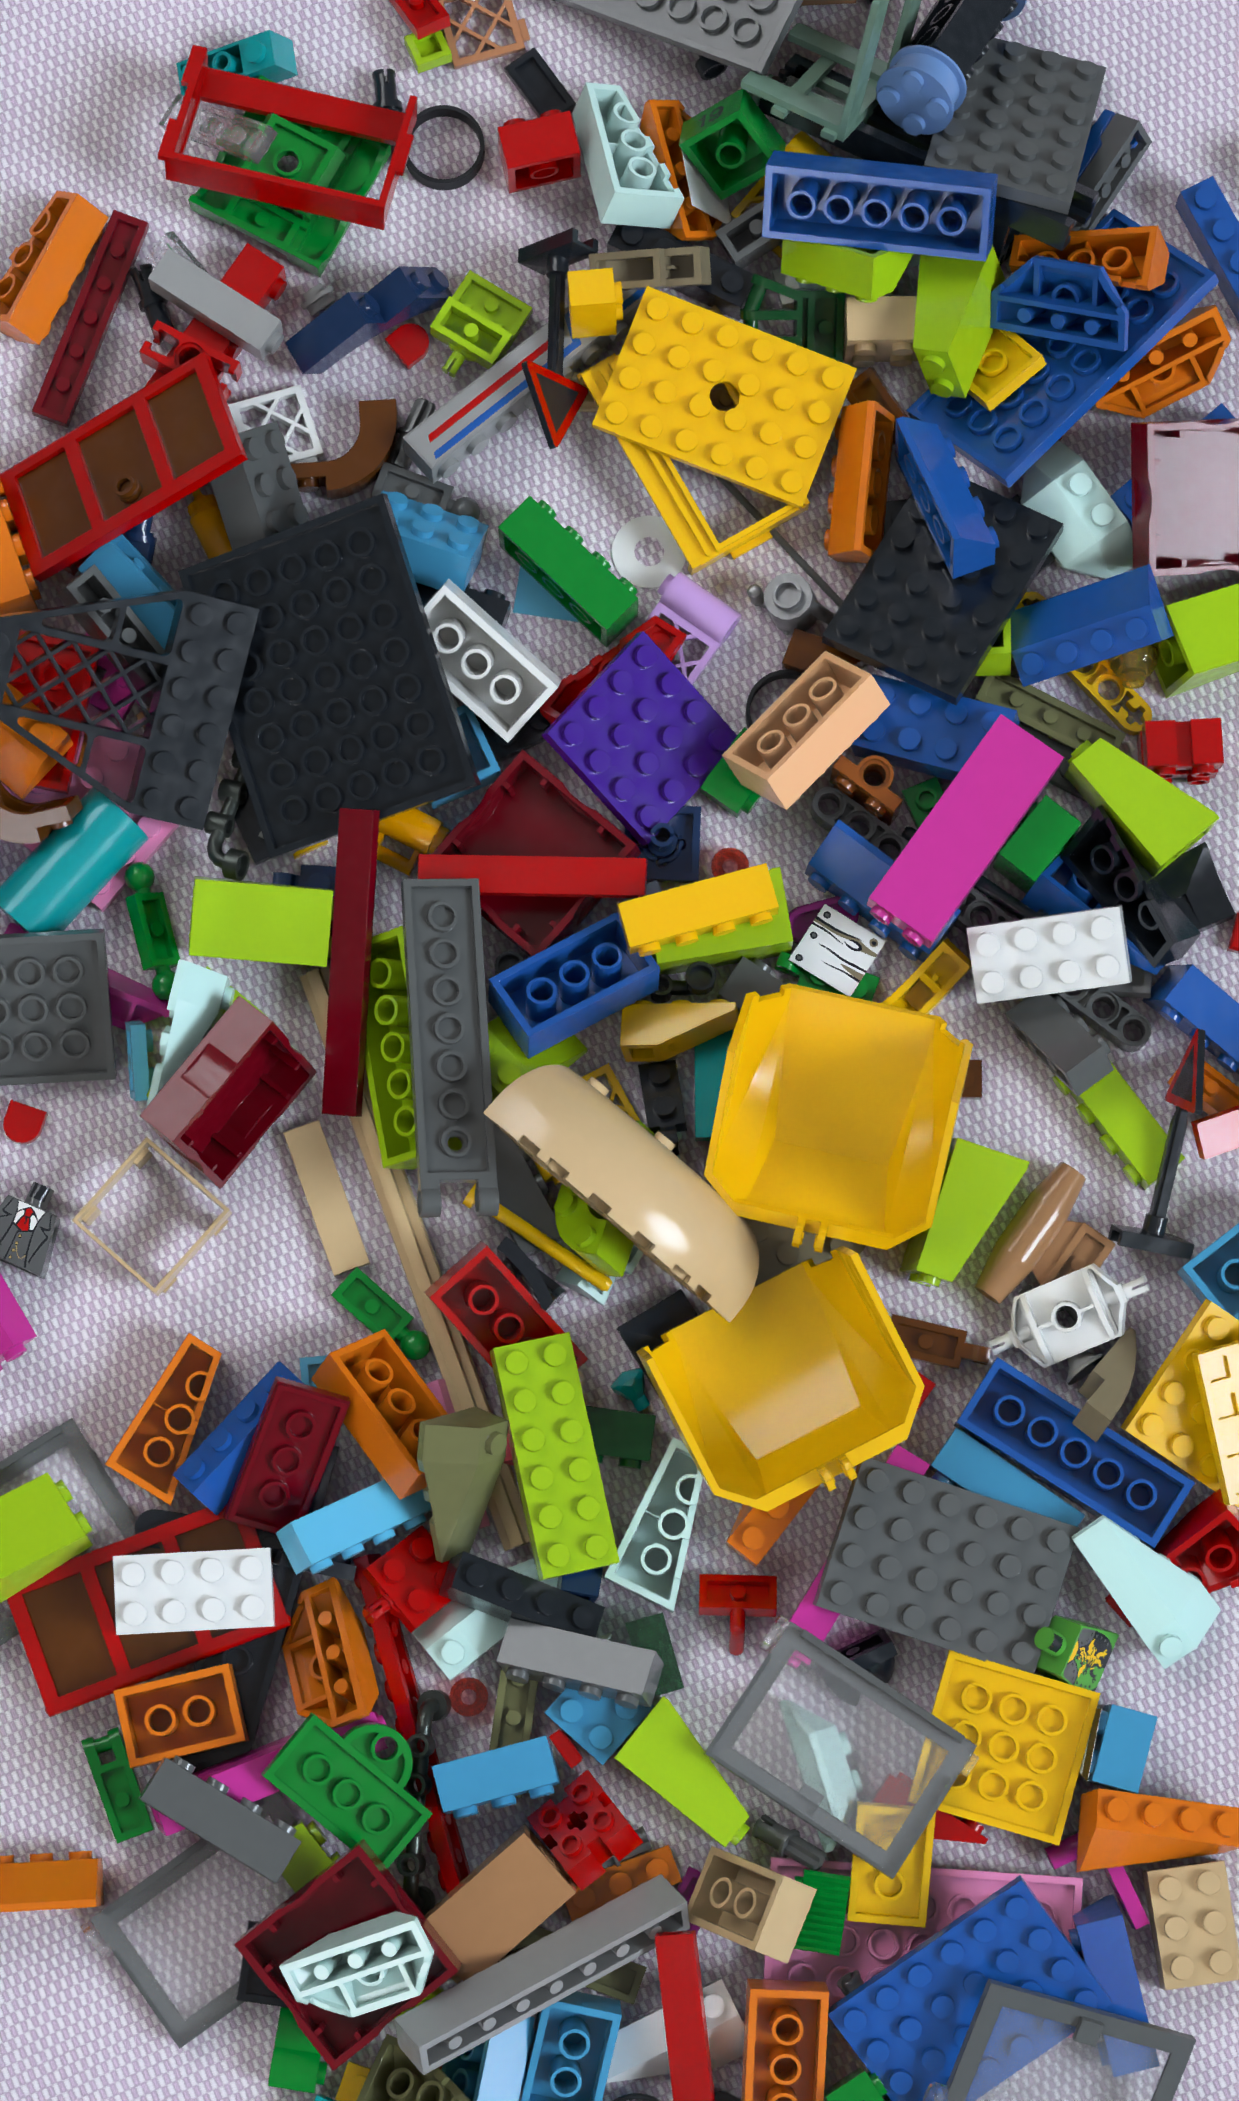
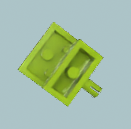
(479, 323)

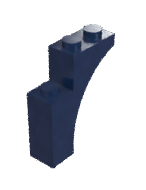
(365, 315)

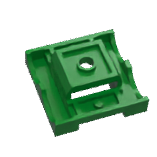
(325, 161)

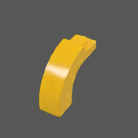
(932, 980)

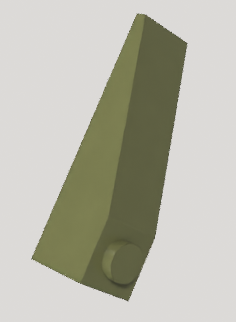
(461, 1466)
(398, 2079)

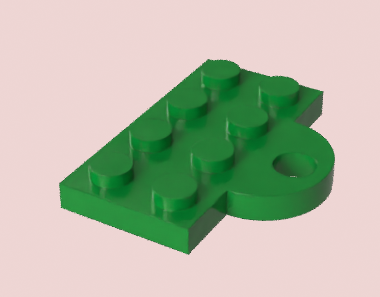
(350, 1786)

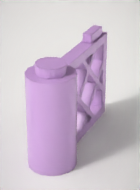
(699, 615)

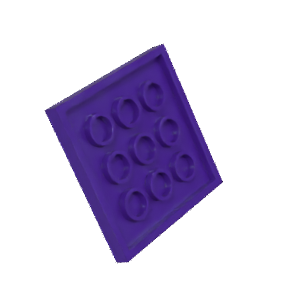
(641, 737)

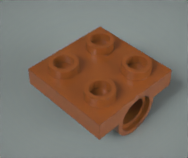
(876, 799)

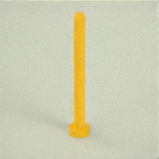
(546, 1244)

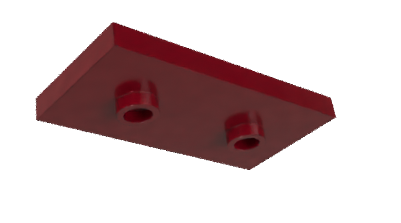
(286, 1455)

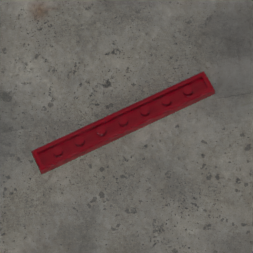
(350, 962)

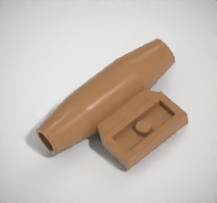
(1043, 1239)

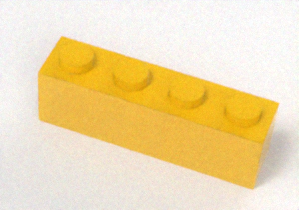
(698, 909)

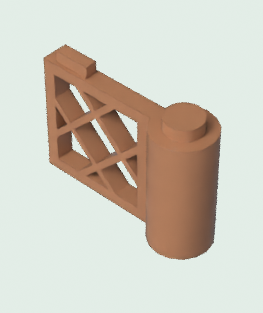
(518, 29)

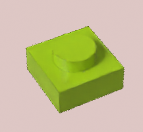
(428, 52)

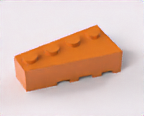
(167, 1421)

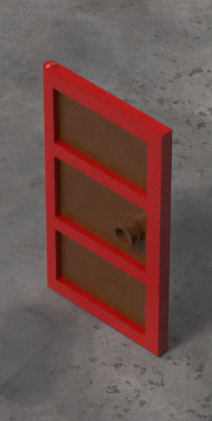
(122, 467)
(71, 1617)

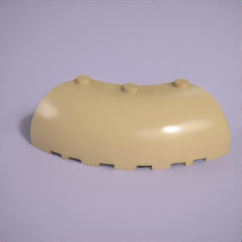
(632, 1182)

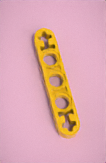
(1101, 672)

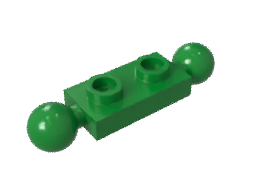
(151, 928)

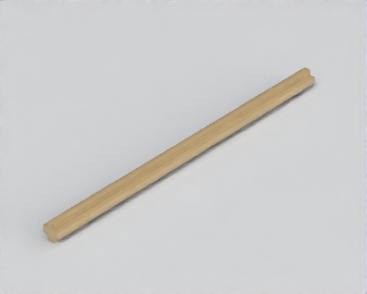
(421, 1272)

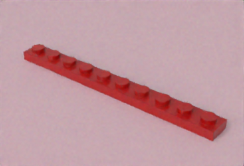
(404, 1694)

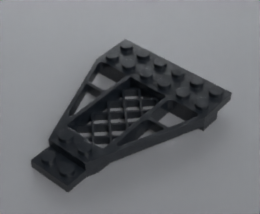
(188, 707)

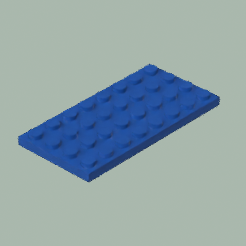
(1072, 381)

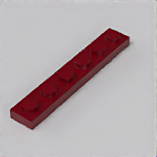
(90, 319)

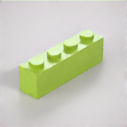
(1124, 1125)

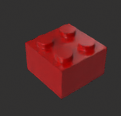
(539, 150)

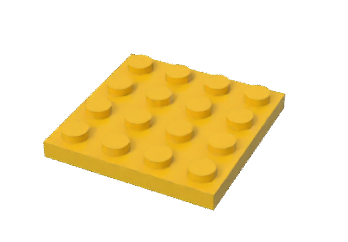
(1170, 1409)
(1027, 1744)

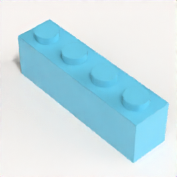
(348, 1525)

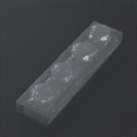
(226, 131)

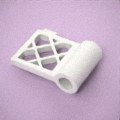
(275, 397)

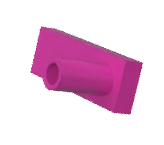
(1121, 1884)

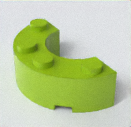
(591, 1234)

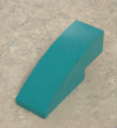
(708, 1073)

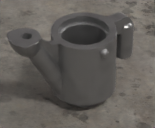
(790, 603)

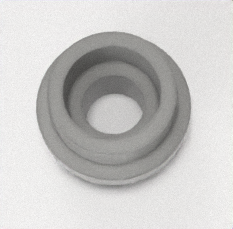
(318, 298)

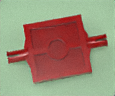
(407, 1581)

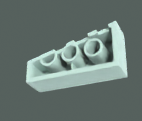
(621, 163)
(660, 1531)

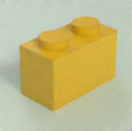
(594, 302)

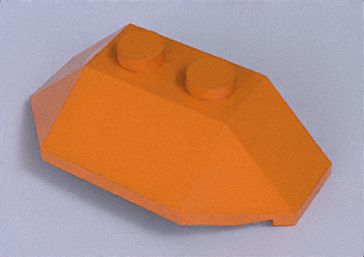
(664, 123)
(1173, 367)
(329, 1657)

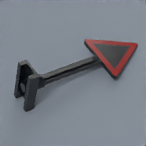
(553, 394)
(1187, 1095)

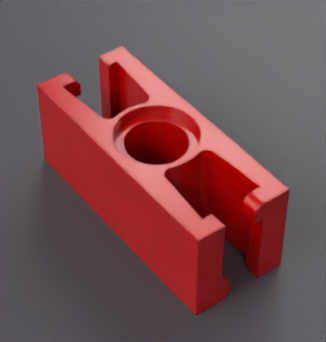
(185, 347)

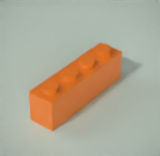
(1130, 255)
(48, 266)
(758, 1530)
(1142, 1828)

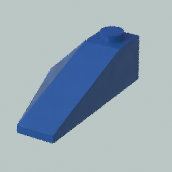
(1062, 892)

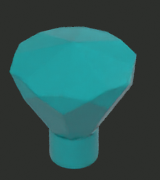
(631, 1387)

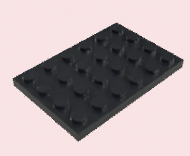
(920, 621)

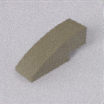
(657, 267)
(1107, 1386)

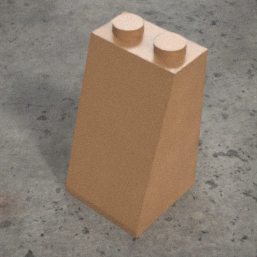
(501, 1902)

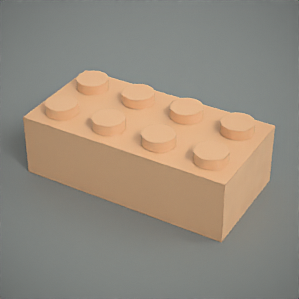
(806, 729)

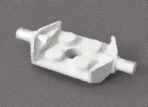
(1099, 1309)

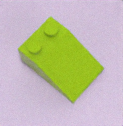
(510, 1062)

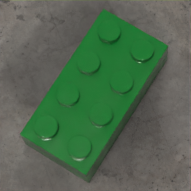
(569, 570)

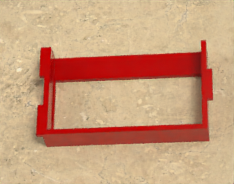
(295, 106)

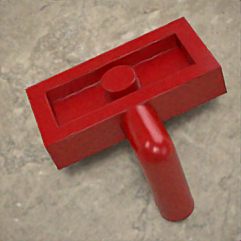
(737, 1598)

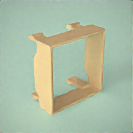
(140, 1157)

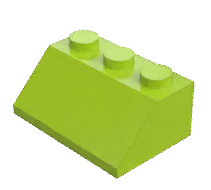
(844, 269)

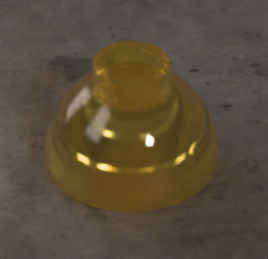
(1135, 666)

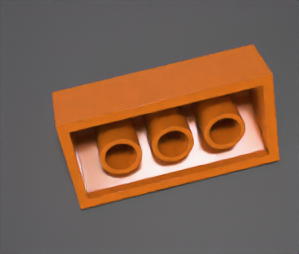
(860, 482)
(20, 760)
(50, 1883)

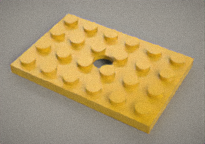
(664, 401)

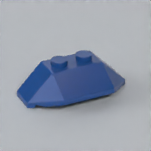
(1062, 303)

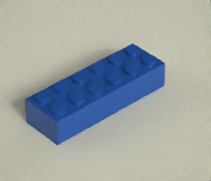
(879, 205)
(1103, 1477)

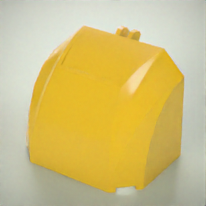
(836, 1116)
(791, 1385)

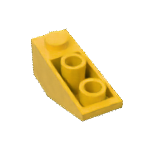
(668, 1029)

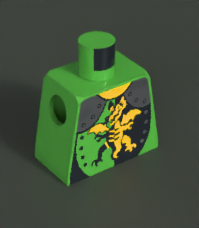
(1074, 1651)

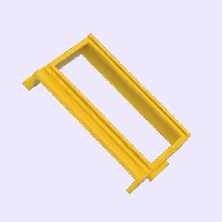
(674, 498)

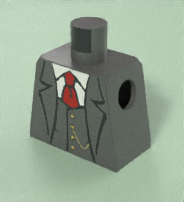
(28, 1231)

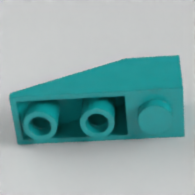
(256, 55)

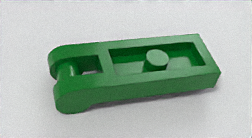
(118, 1786)

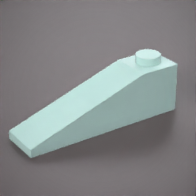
(195, 1006)
(1157, 1597)

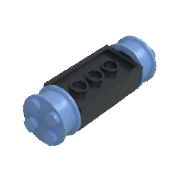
(931, 72)

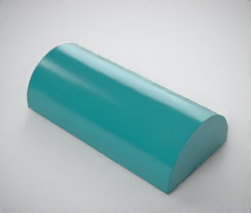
(71, 866)

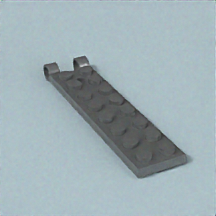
(449, 1040)

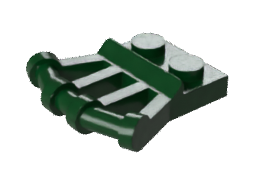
(816, 315)

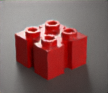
(1182, 749)
(584, 1830)

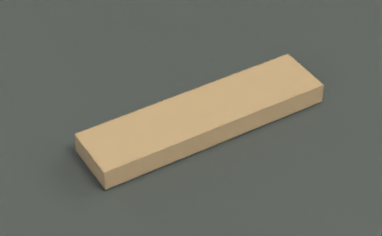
(326, 1198)

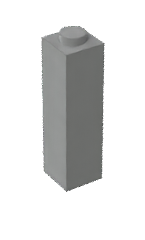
(216, 305)

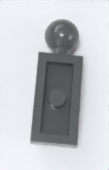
(423, 490)

